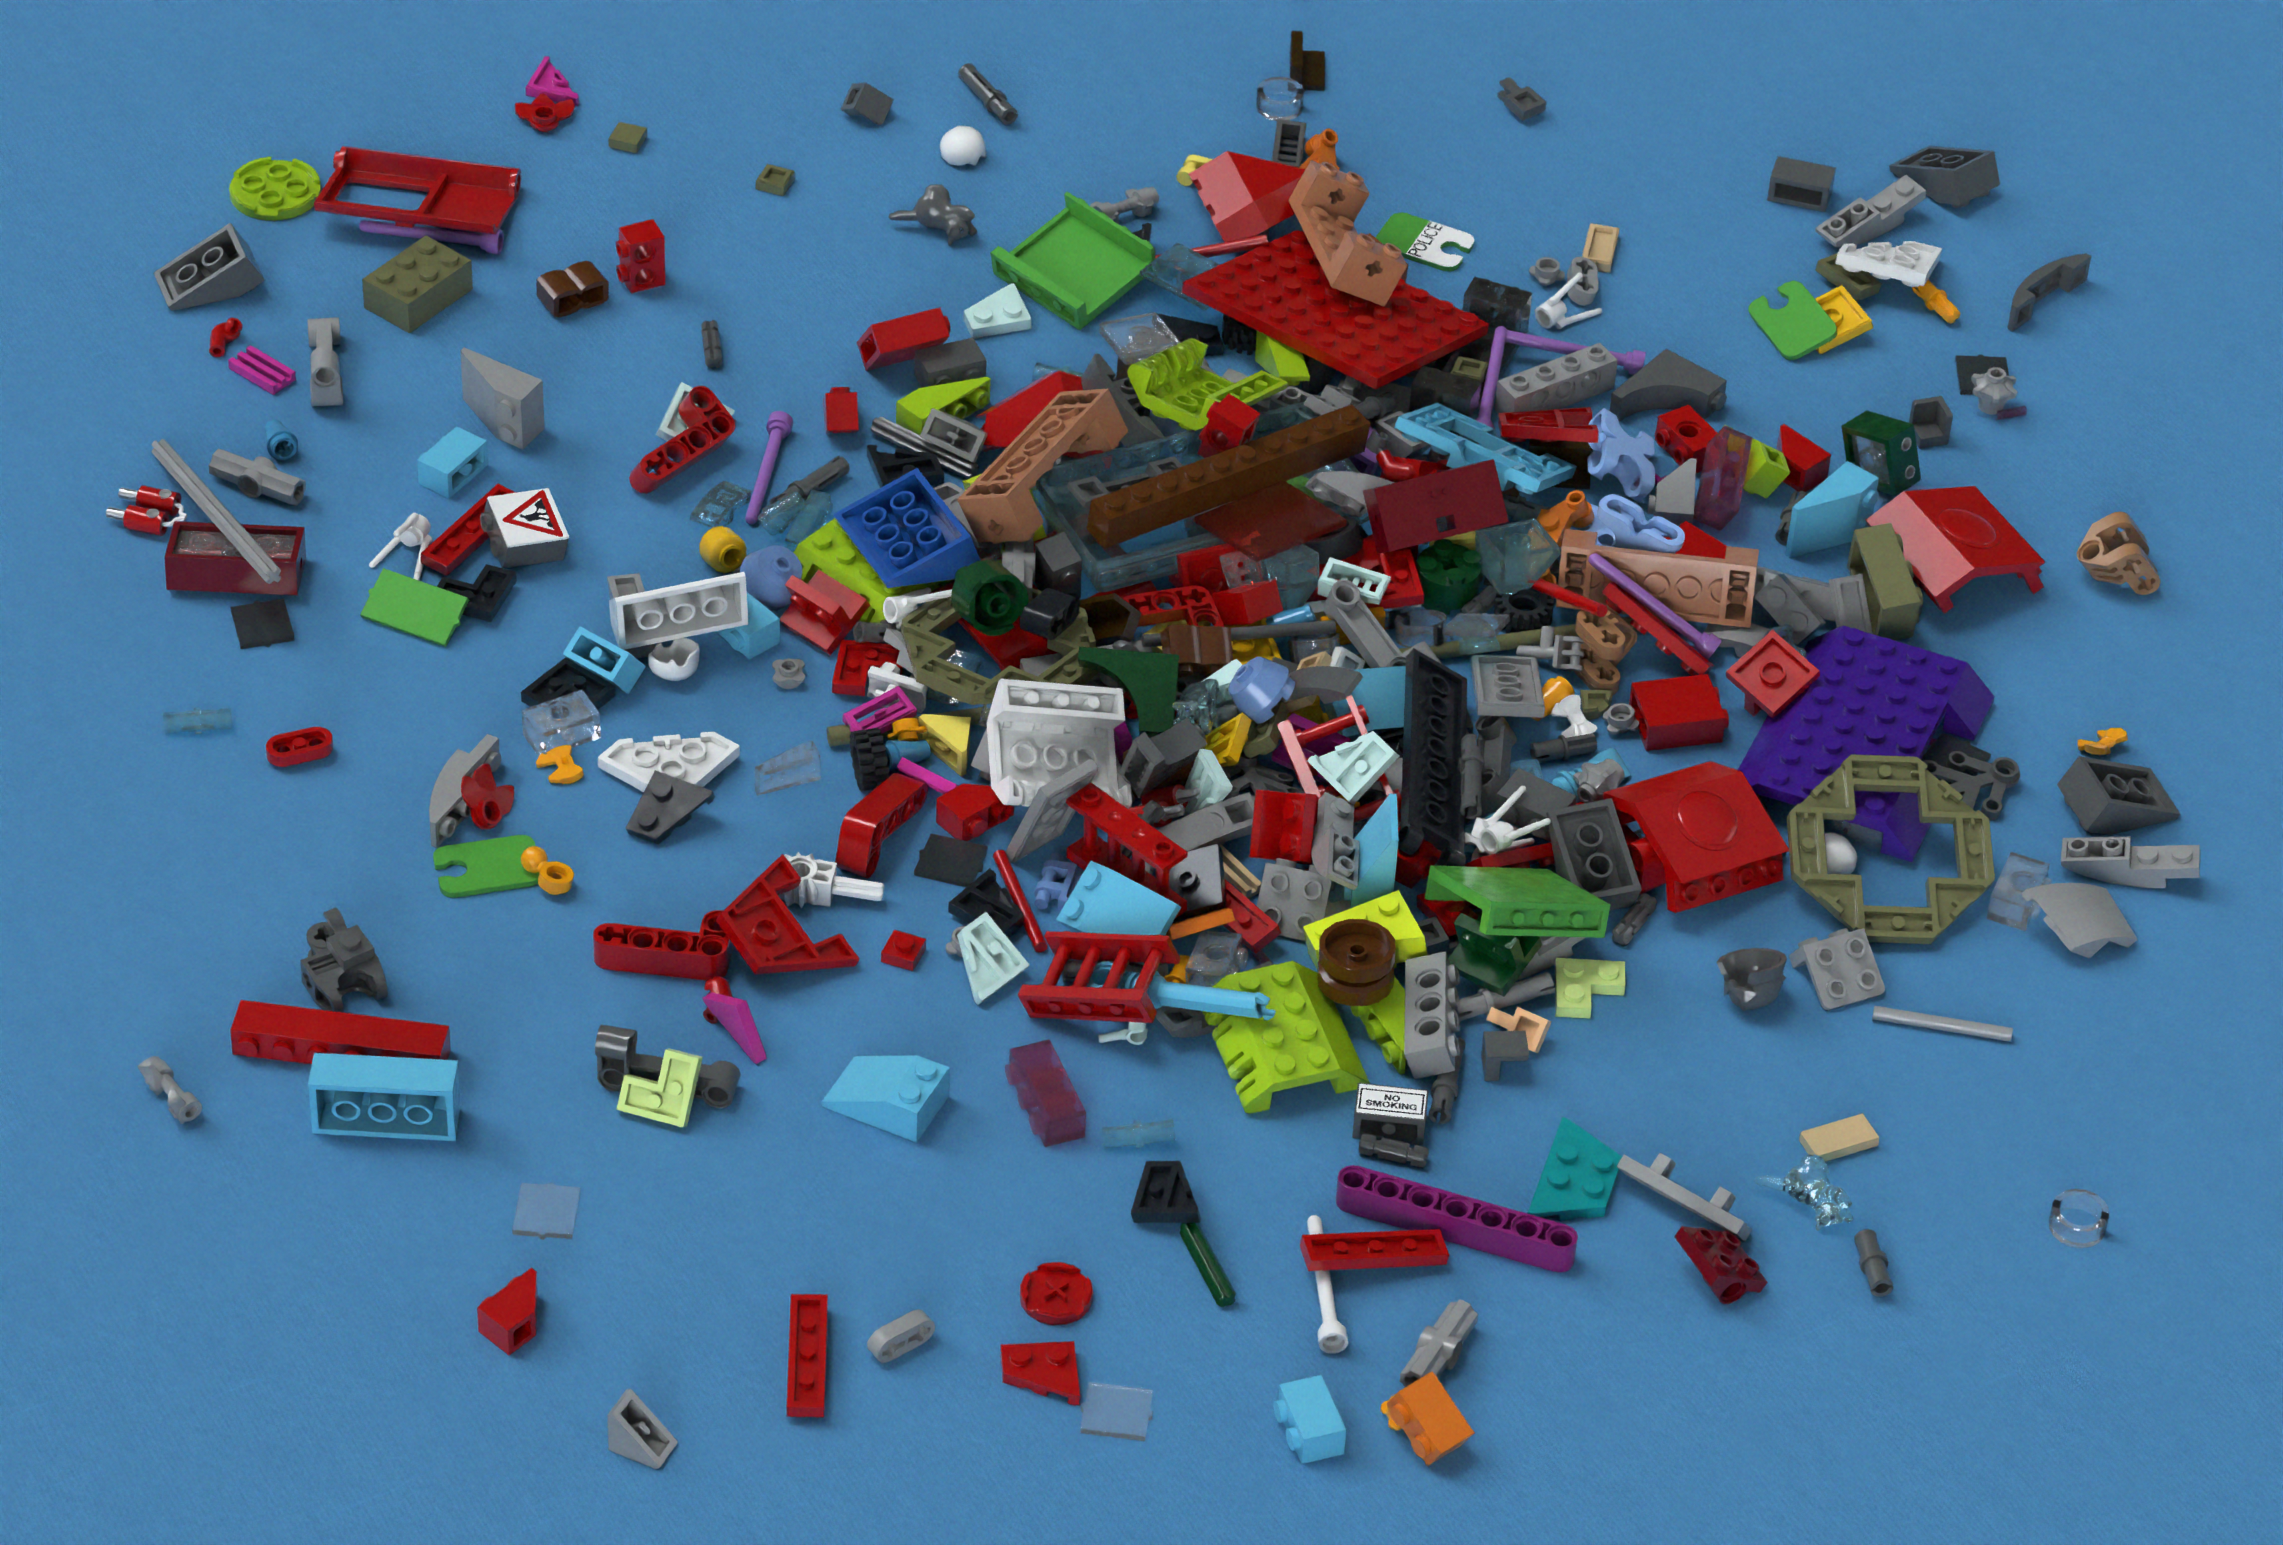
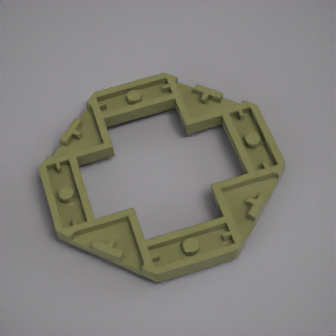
(930, 651)
(1843, 892)

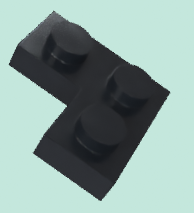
(486, 593)
(565, 679)

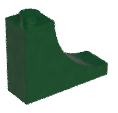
(1146, 678)

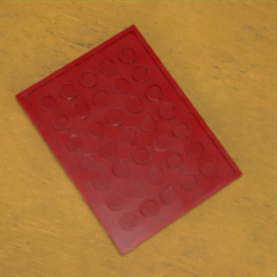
(1291, 300)

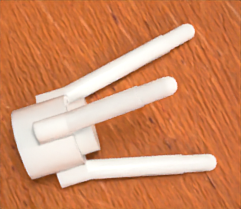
(1554, 310)
(411, 533)
(900, 606)
(1500, 836)

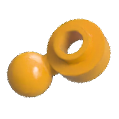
(553, 876)

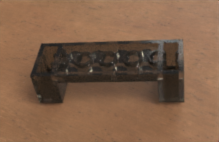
(1497, 306)

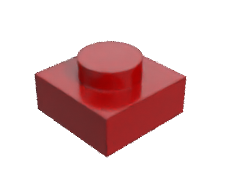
(903, 950)

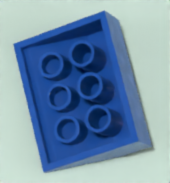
(908, 533)

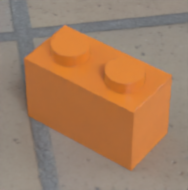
(1429, 1418)

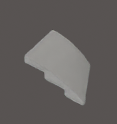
(2082, 916)

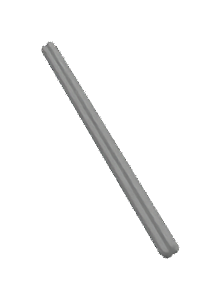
(216, 511)

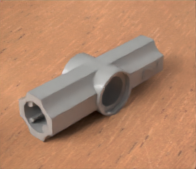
(257, 477)
(1020, 560)
(1441, 1344)

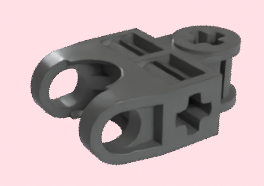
(329, 982)

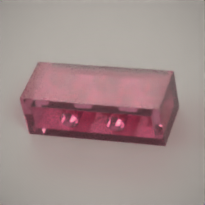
(1722, 478)
(1046, 1093)

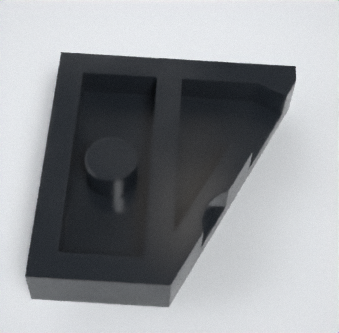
(891, 466)
(987, 896)

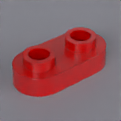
(299, 746)

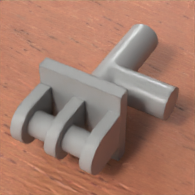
(1564, 653)

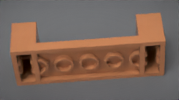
(1326, 209)
(1000, 498)
(1687, 584)

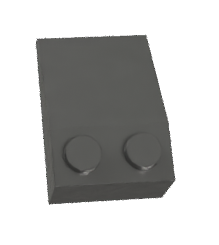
(1950, 173)
(210, 271)
(2115, 796)
(1594, 852)

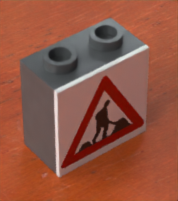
(524, 528)

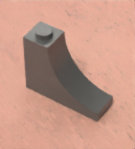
(1669, 384)
(1161, 756)

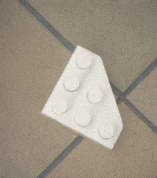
(1907, 262)
(686, 759)

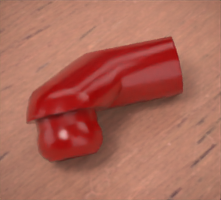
(224, 334)
(716, 985)

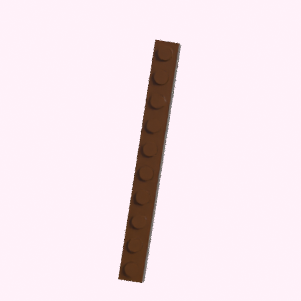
(1227, 476)

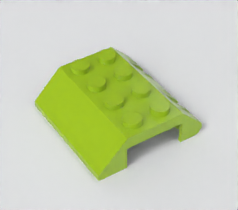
(1181, 390)
(838, 557)
(1294, 1047)

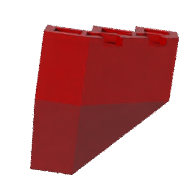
(1245, 193)
(1016, 412)

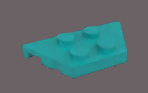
(1576, 1176)

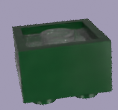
(1883, 449)

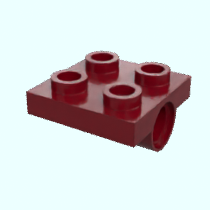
(1721, 1262)

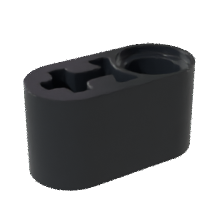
(1049, 613)

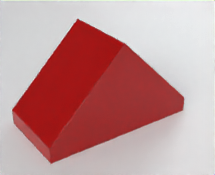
(1248, 602)

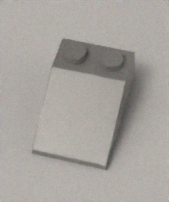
(503, 398)

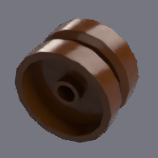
(1356, 962)

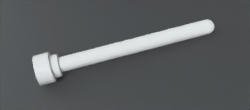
(1331, 1334)

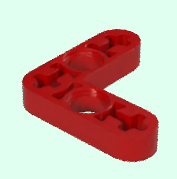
(1188, 610)

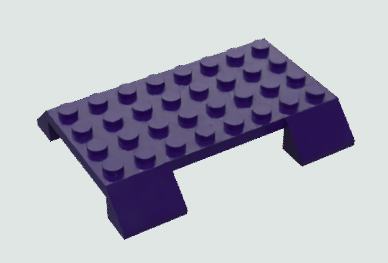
(1867, 701)

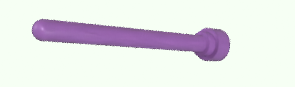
(489, 242)
(1630, 361)
(1492, 376)
(778, 428)
(1704, 643)

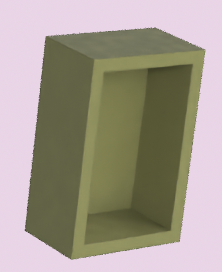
(417, 284)
(1887, 581)

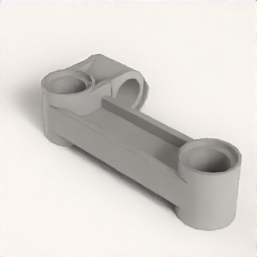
(324, 362)
(1364, 628)

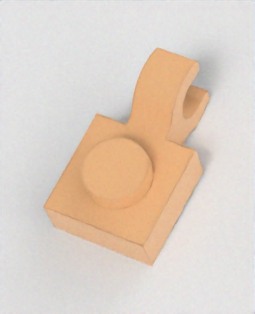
(1523, 1020)

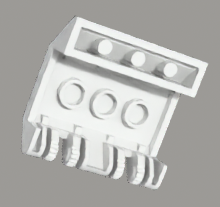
(1048, 730)

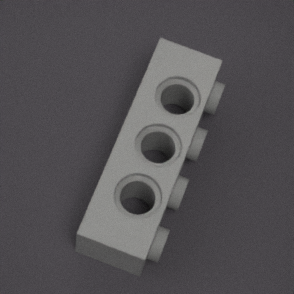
(1558, 382)
(1431, 1015)

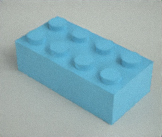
(384, 1096)

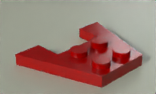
(1549, 425)
(770, 934)

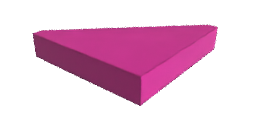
(551, 83)
(738, 1021)

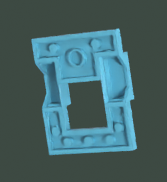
(1512, 463)

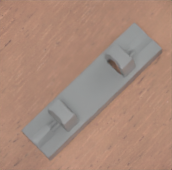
(1657, 1179)

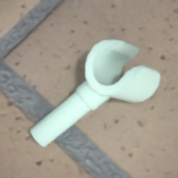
(1134, 1034)

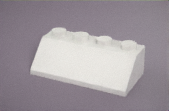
(679, 611)

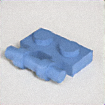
(1050, 889)

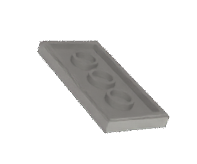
(1507, 686)
(1048, 812)

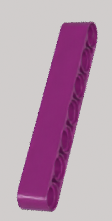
(1458, 1217)

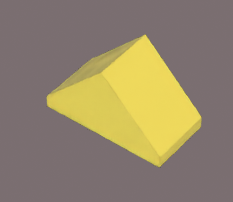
(948, 739)

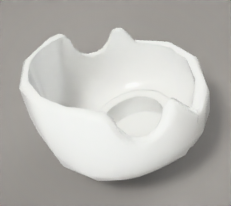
(962, 146)
(676, 661)
(1839, 854)

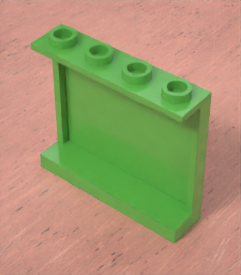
(1075, 263)
(1521, 901)

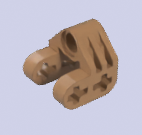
(2109, 554)
(1605, 645)

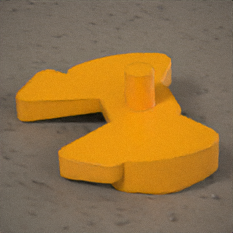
(2108, 739)
(567, 770)

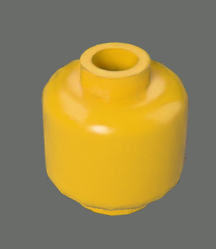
(722, 549)

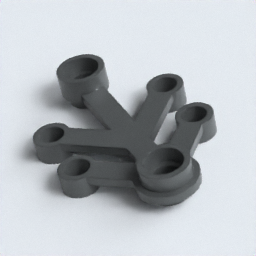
(2000, 773)
(1257, 777)

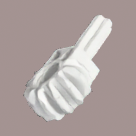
(821, 882)

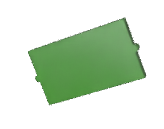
(414, 607)

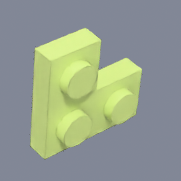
(1582, 977)
(670, 1097)

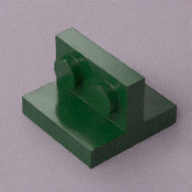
(1491, 959)

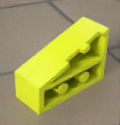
(1387, 911)

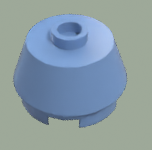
(768, 572)
(1260, 687)

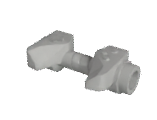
(1138, 201)
(159, 1077)

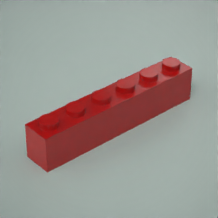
(299, 1032)

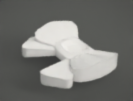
(1570, 708)

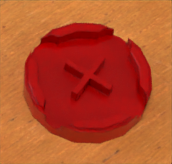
(1056, 1293)

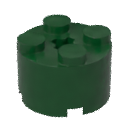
(1448, 575)
(988, 597)

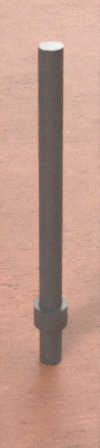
(1262, 632)

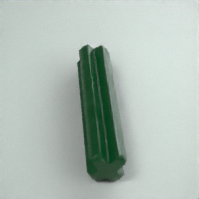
(1207, 1264)

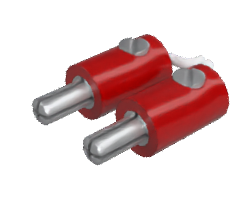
(151, 509)
(1171, 798)

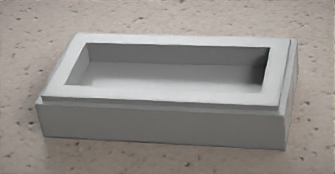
(1850, 602)

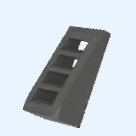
(1289, 130)

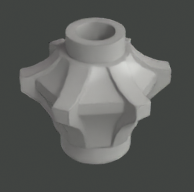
(1993, 389)
(1598, 779)

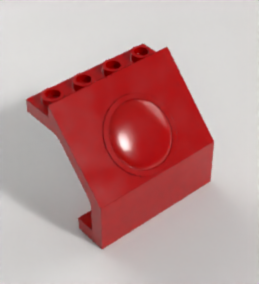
(1955, 538)
(1705, 832)

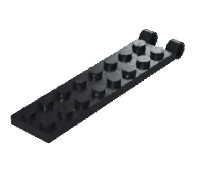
(1431, 750)

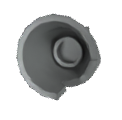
(1752, 976)

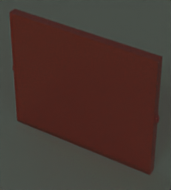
(1270, 521)

